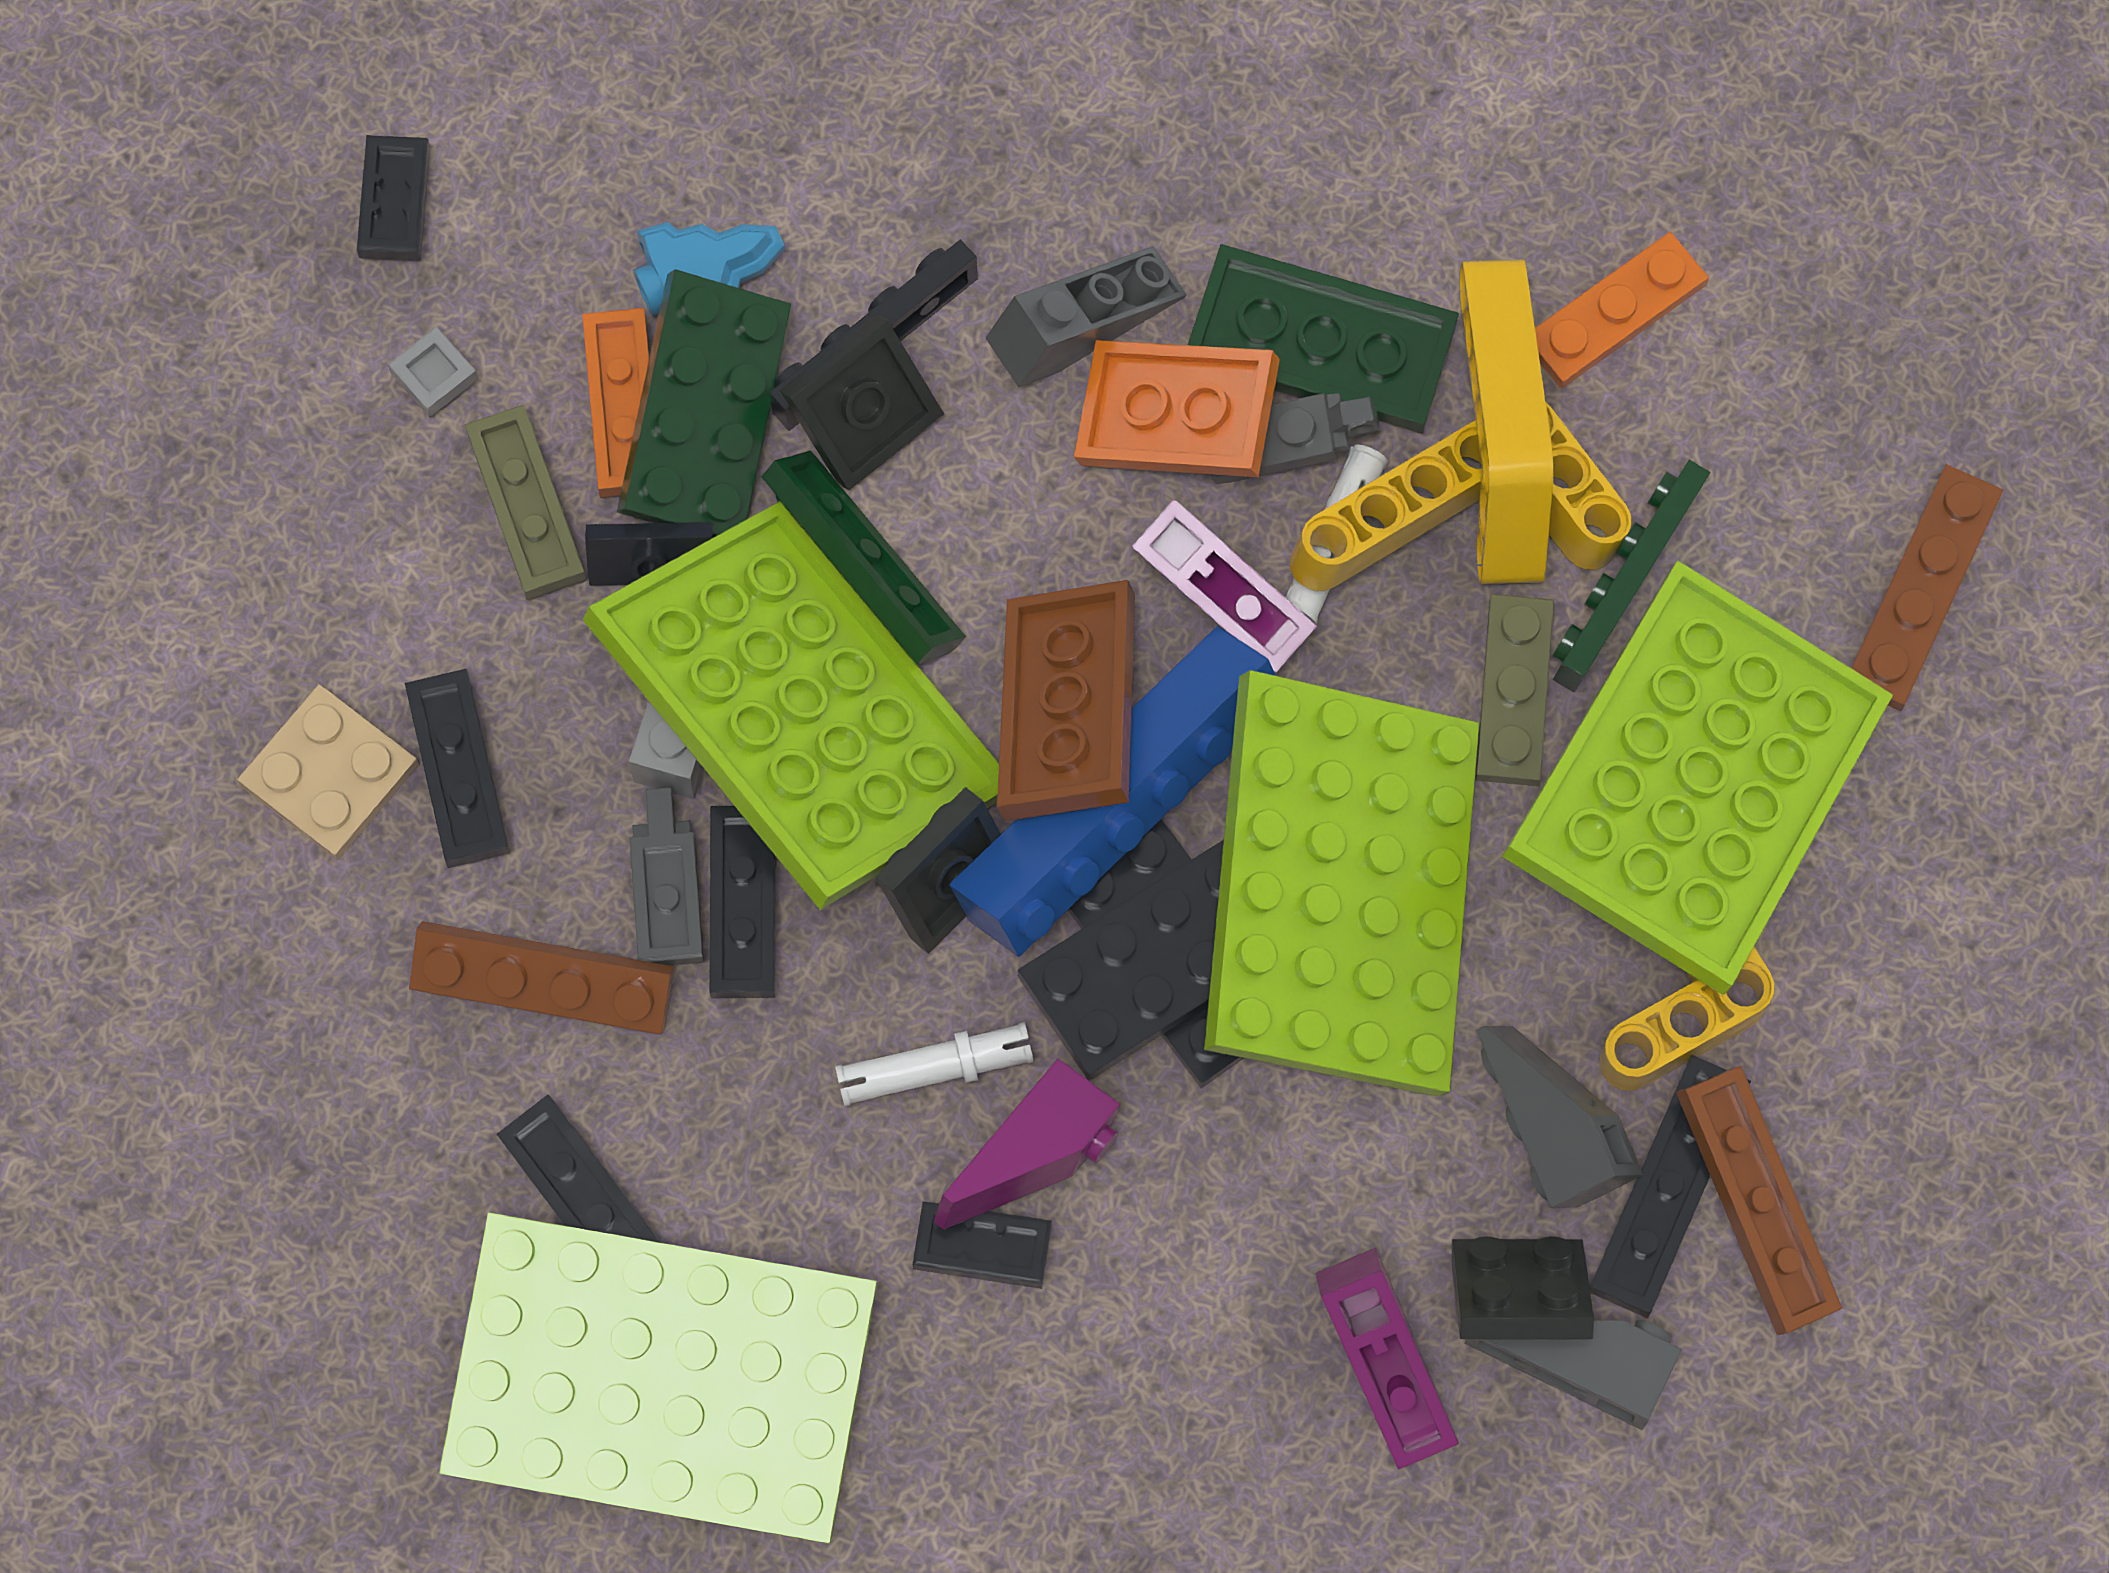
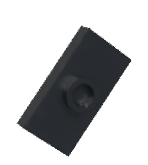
(393, 198)
(629, 551)
(984, 1247)

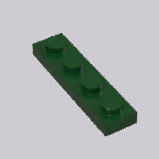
(863, 556)
(1613, 595)

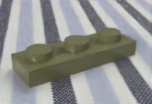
(525, 502)
(1514, 690)

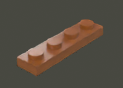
(1926, 582)
(541, 977)
(1759, 1200)

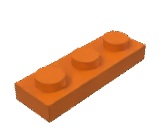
(1617, 309)
(616, 376)

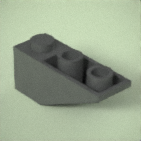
(1062, 320)
(1567, 1131)

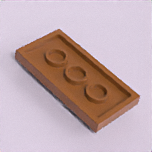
(1066, 701)

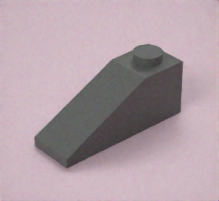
(1614, 1371)

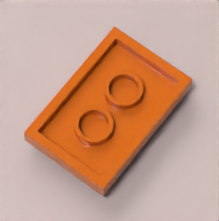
(1177, 408)

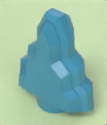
(701, 251)

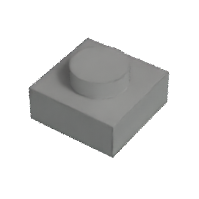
(433, 371)

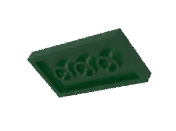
(1328, 333)
(703, 404)

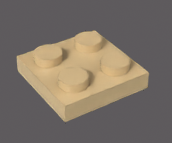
(328, 772)

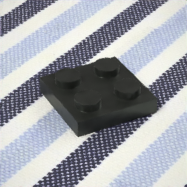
(862, 401)
(920, 874)
(1522, 1288)

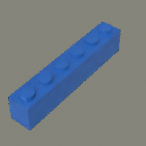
(1054, 859)

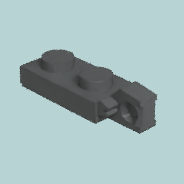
(1311, 432)
(665, 885)

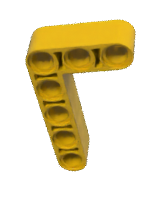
(1508, 422)
(1454, 488)
(1669, 1050)

